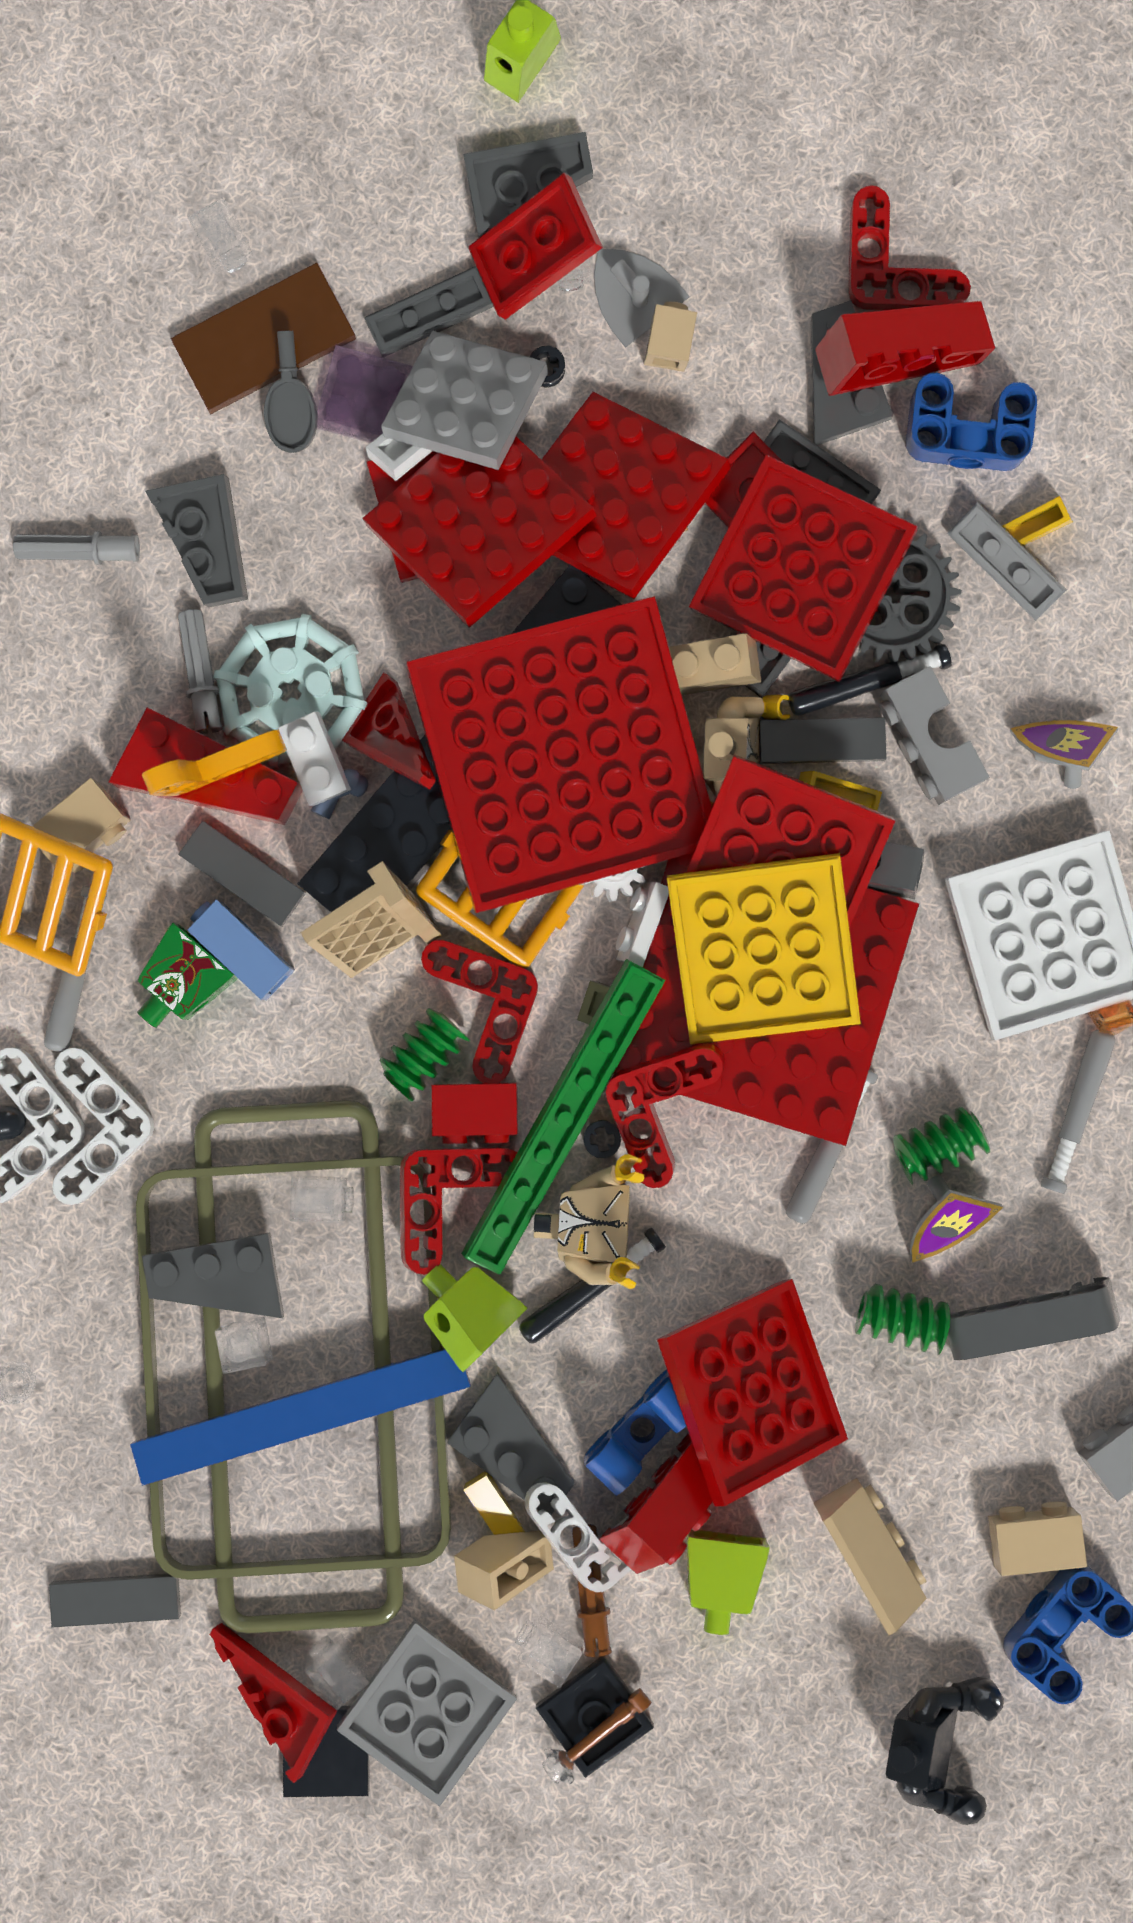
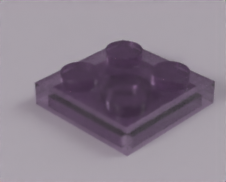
(359, 393)

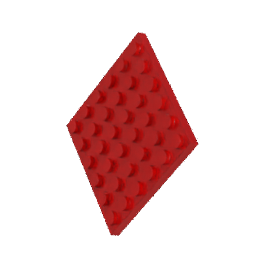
(562, 753)
(792, 1078)

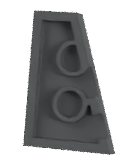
(512, 174)
(844, 412)
(205, 532)
(218, 1275)
(508, 1445)

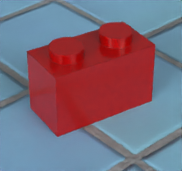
(474, 1110)

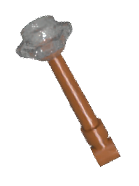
(560, 1763)

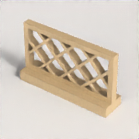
(371, 924)

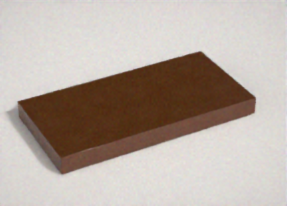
(239, 346)

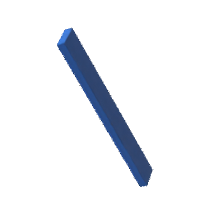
(297, 1415)

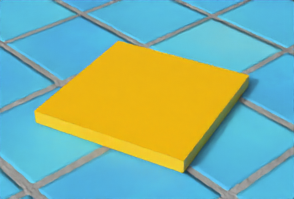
(764, 949)

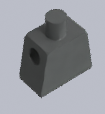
(898, 870)

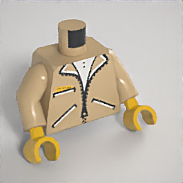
(736, 733)
(595, 1225)

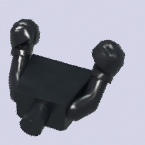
(924, 1743)

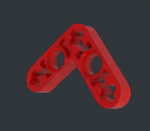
(878, 268)
(503, 1002)
(649, 1092)
(439, 1178)

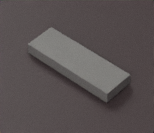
(1006, 561)

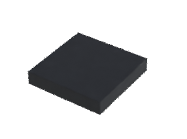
(584, 1705)
(335, 1769)

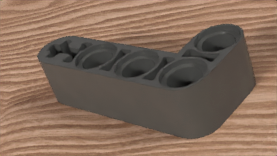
(1034, 1321)

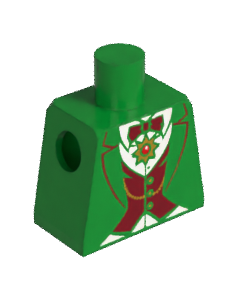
(181, 977)

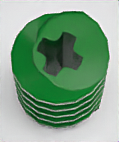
(422, 1052)
(940, 1144)
(904, 1317)

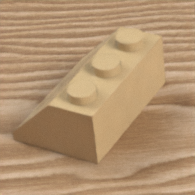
(873, 1553)

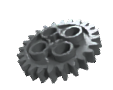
(898, 634)

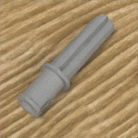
(77, 547)
(199, 671)

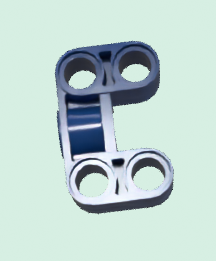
(967, 442)
(618, 1452)
(1053, 1618)

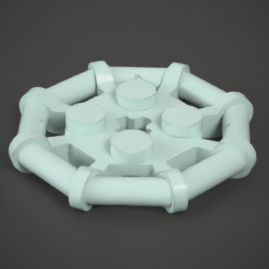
(284, 667)

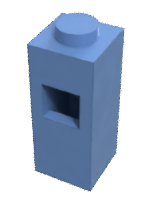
(239, 948)

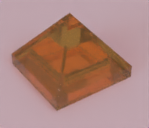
(1113, 1018)

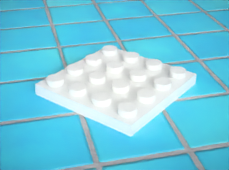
(1047, 934)

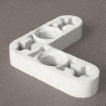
(111, 1134)
(44, 1135)
(589, 1548)

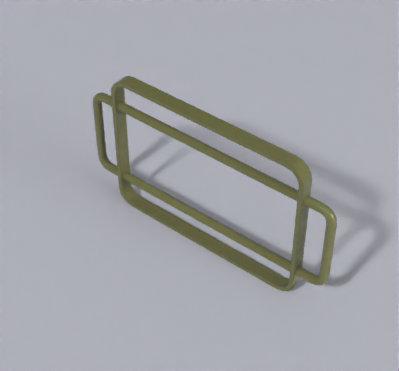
(225, 1569)

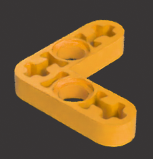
(184, 776)

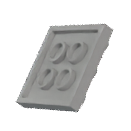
(465, 399)
(426, 1712)

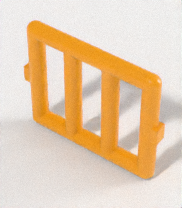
(93, 917)
(493, 933)

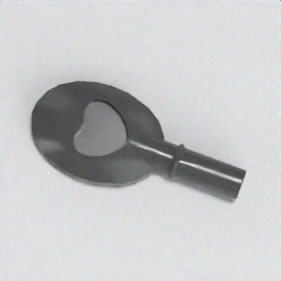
(289, 405)

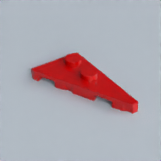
(389, 735)
(282, 1704)

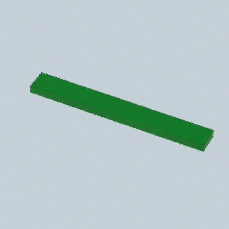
(562, 1117)

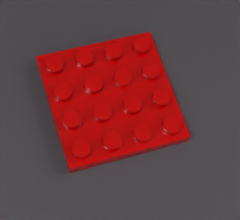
(638, 481)
(478, 527)
(803, 567)
(779, 818)
(752, 1391)

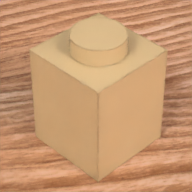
(670, 336)

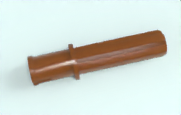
(592, 1608)

